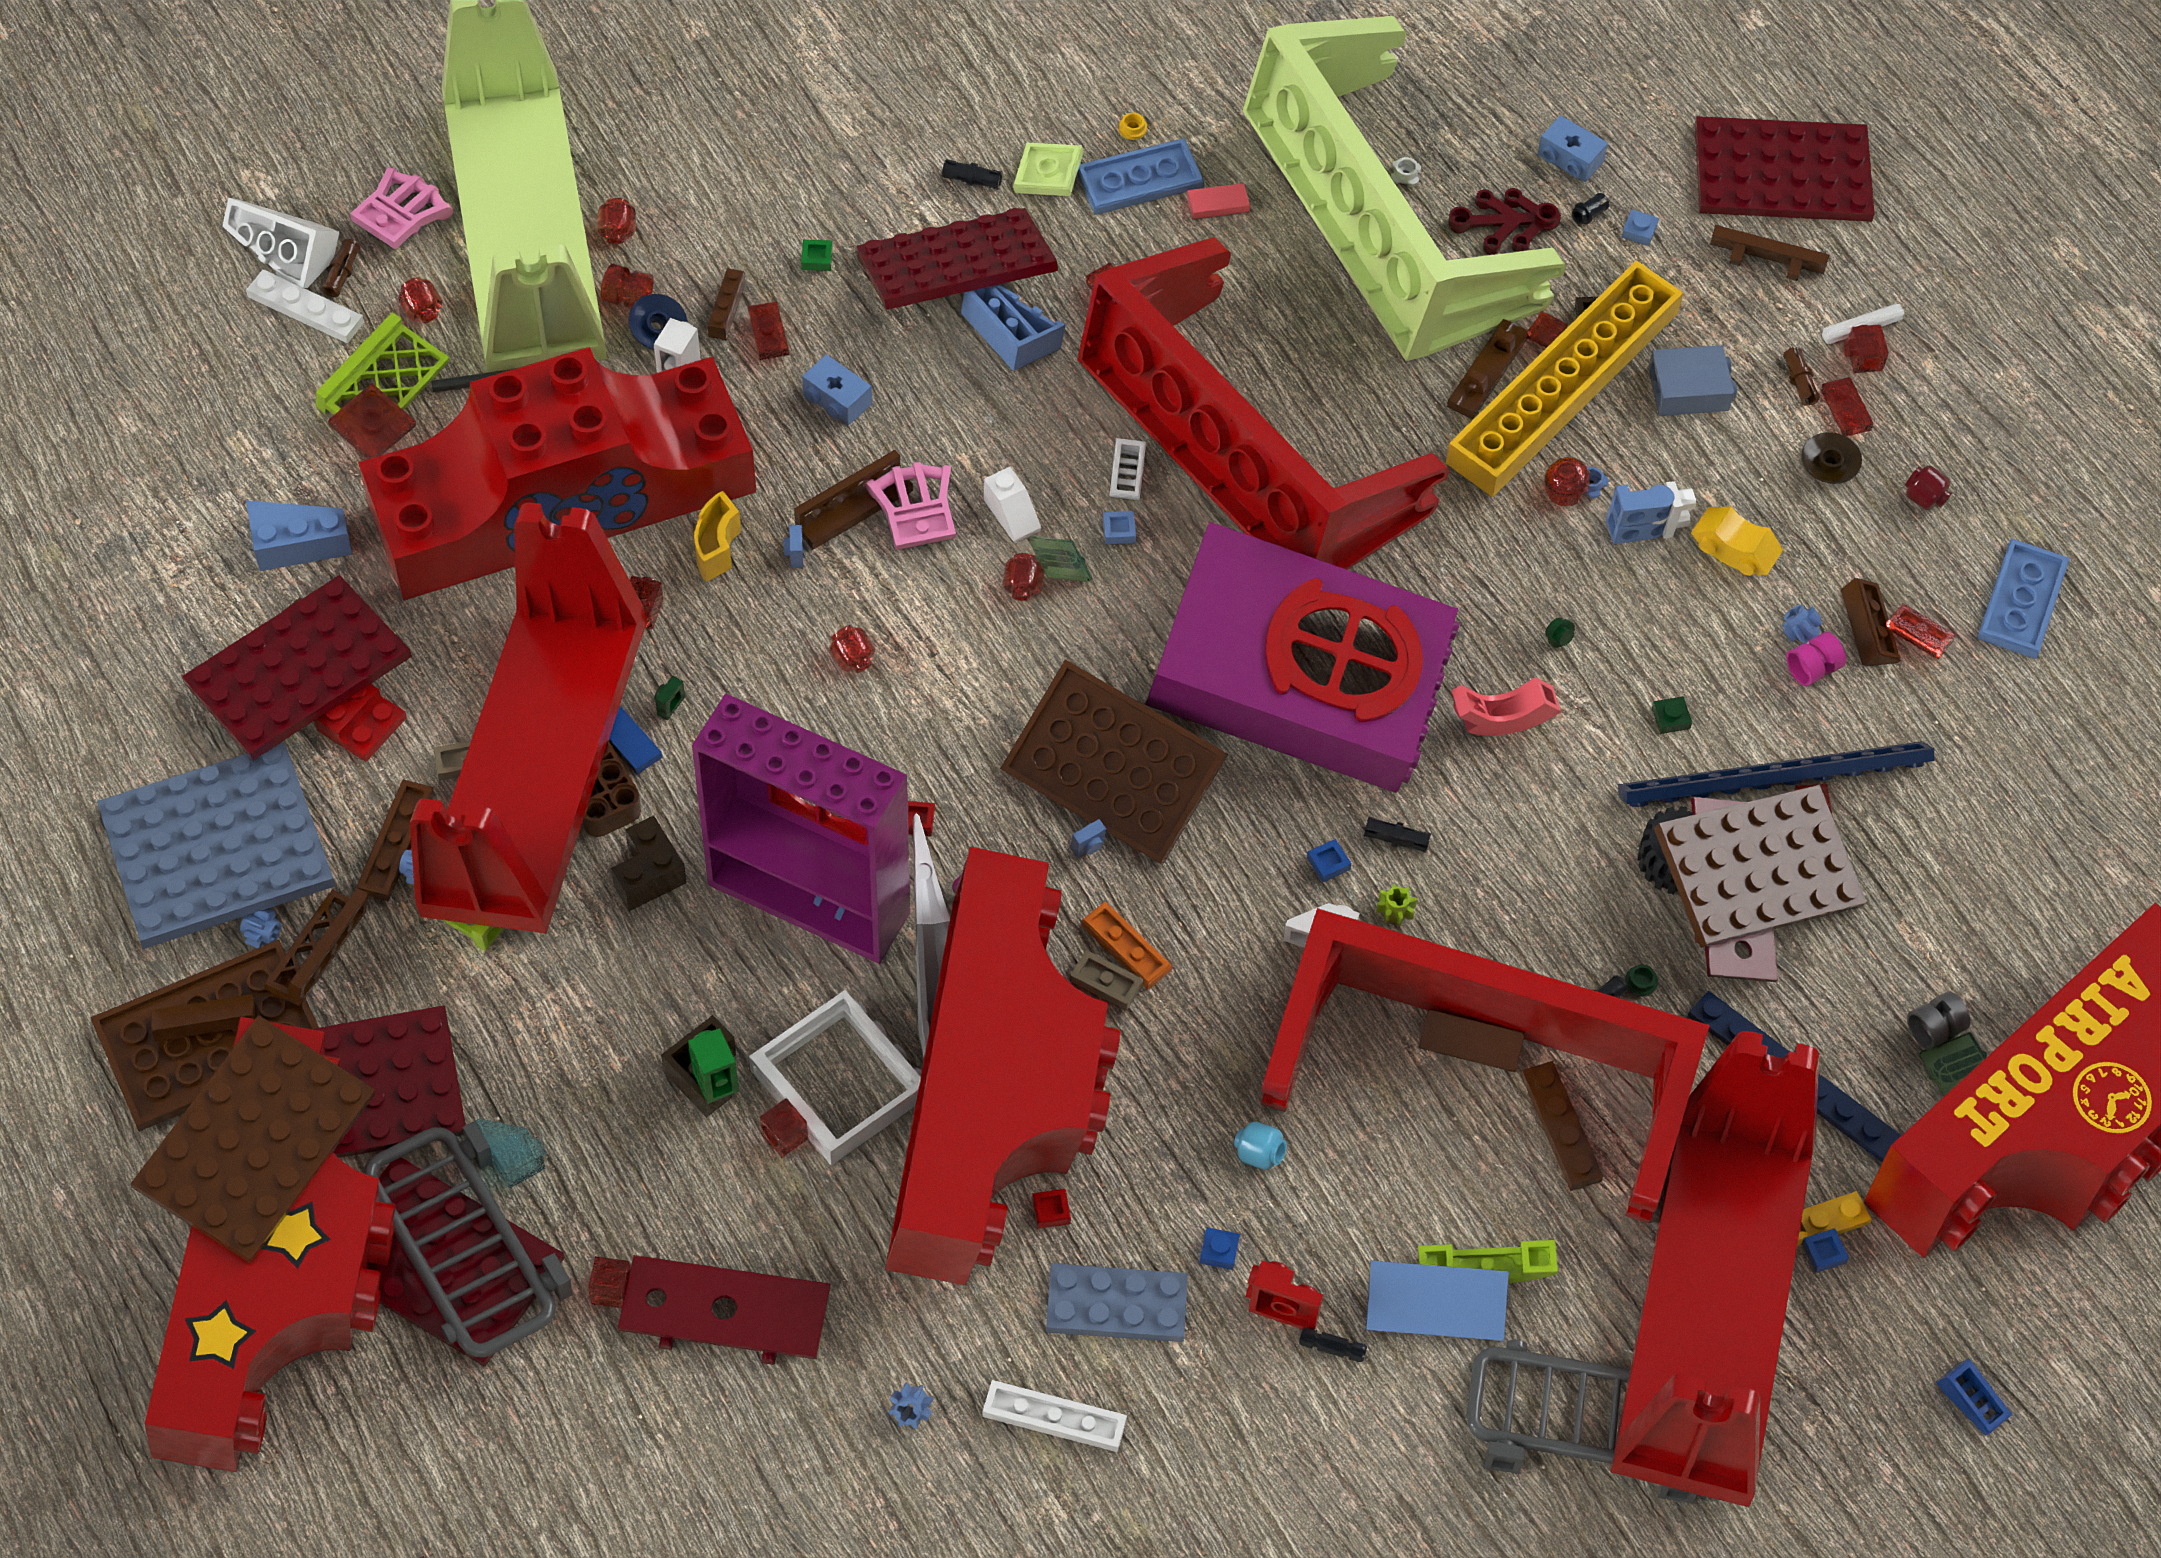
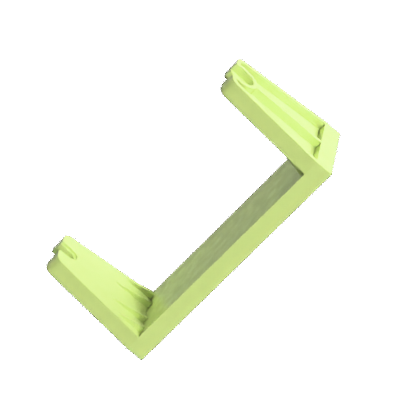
(517, 188)
(1358, 207)

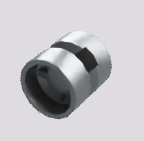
(1938, 1020)

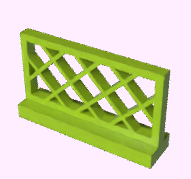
(366, 357)

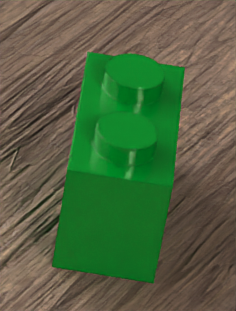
(713, 1065)

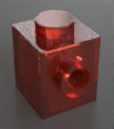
(1866, 348)

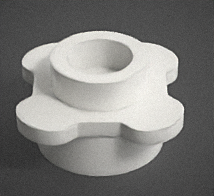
(1406, 171)

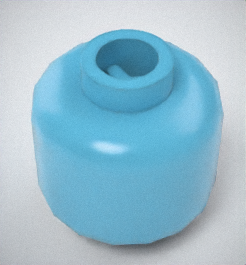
(1260, 1145)

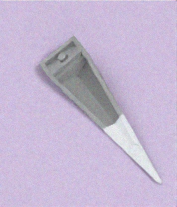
(931, 929)

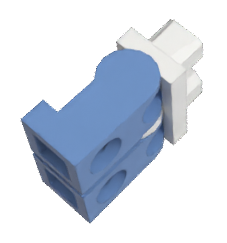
(1648, 512)

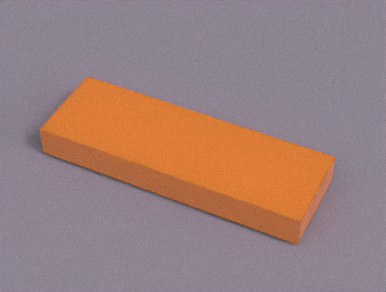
(1126, 945)

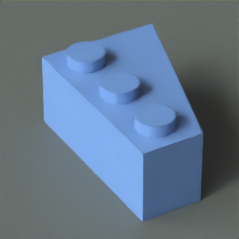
(1010, 326)
(296, 533)

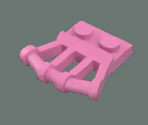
(391, 222)
(917, 522)

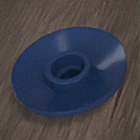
(653, 309)

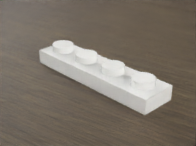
(305, 306)
(1054, 1416)

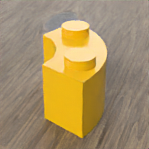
(714, 533)
(1737, 541)

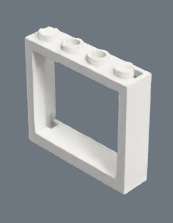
(874, 1034)

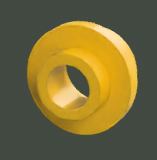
(1132, 126)

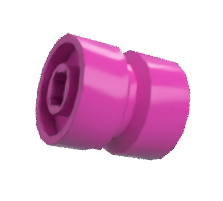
(1814, 660)

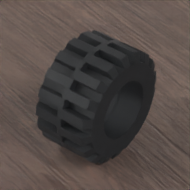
(1651, 854)

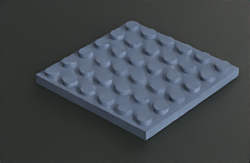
(214, 845)

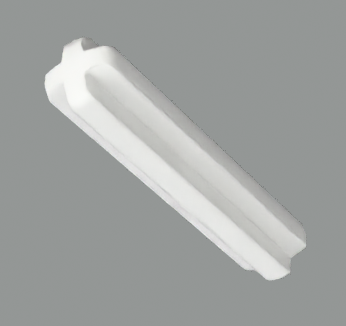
(1878, 317)

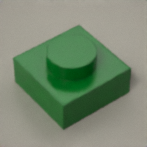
(816, 255)

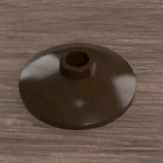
(1833, 449)

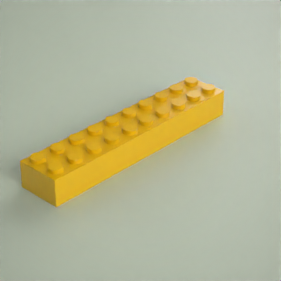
(1563, 378)

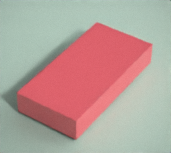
(1218, 201)

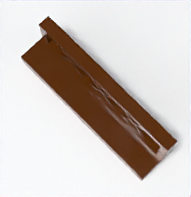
(850, 507)
(323, 950)

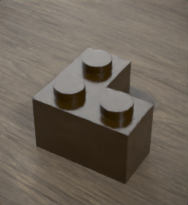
(652, 870)
(678, 1067)

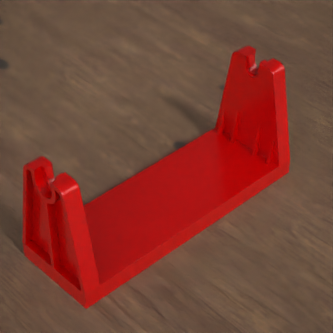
(1218, 434)
(539, 735)
(1503, 996)
(1721, 1275)

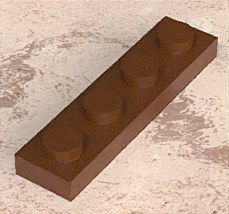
(394, 838)
(1561, 1126)

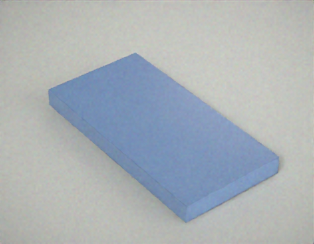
(1139, 176)
(2023, 598)
(1437, 1300)

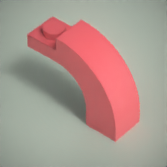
(1506, 712)

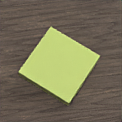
(1048, 169)

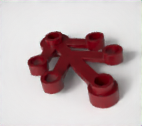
(1506, 218)

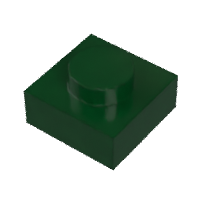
(669, 697)
(1671, 715)

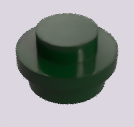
(1560, 632)
(1641, 980)

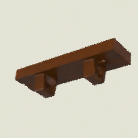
(1769, 249)
(1487, 369)

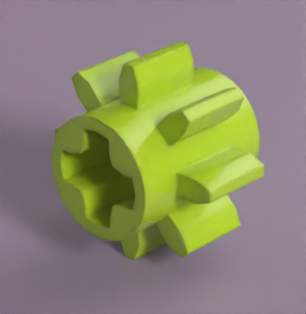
(1396, 904)

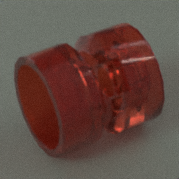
(625, 286)

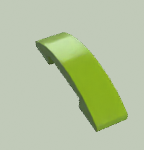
(1525, 1263)

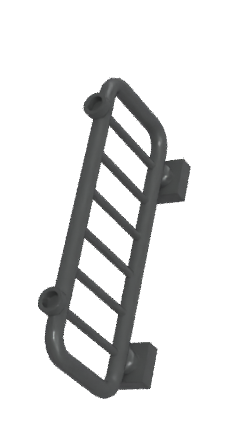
(542, 1285)
(1507, 1448)

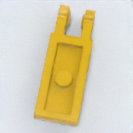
(1839, 1213)

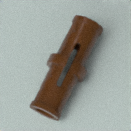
(334, 282)
(1801, 376)

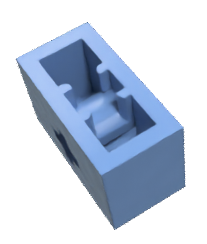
(1572, 148)
(836, 390)

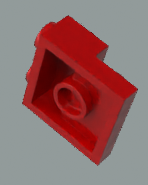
(361, 722)
(1279, 1299)

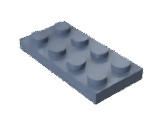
(1117, 1302)

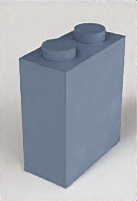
(1691, 380)

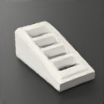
(1127, 447)

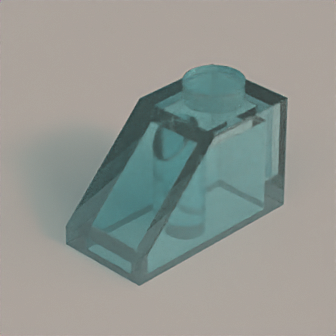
(513, 1150)

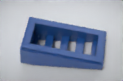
(1957, 1395)

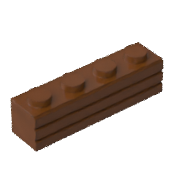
(726, 304)

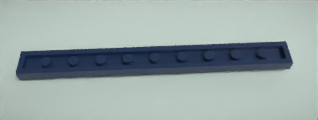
(1763, 775)
(1832, 1102)

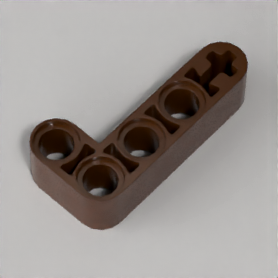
(611, 796)

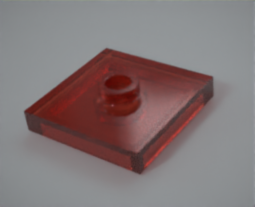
(372, 422)

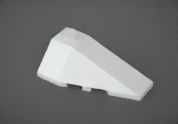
(289, 244)

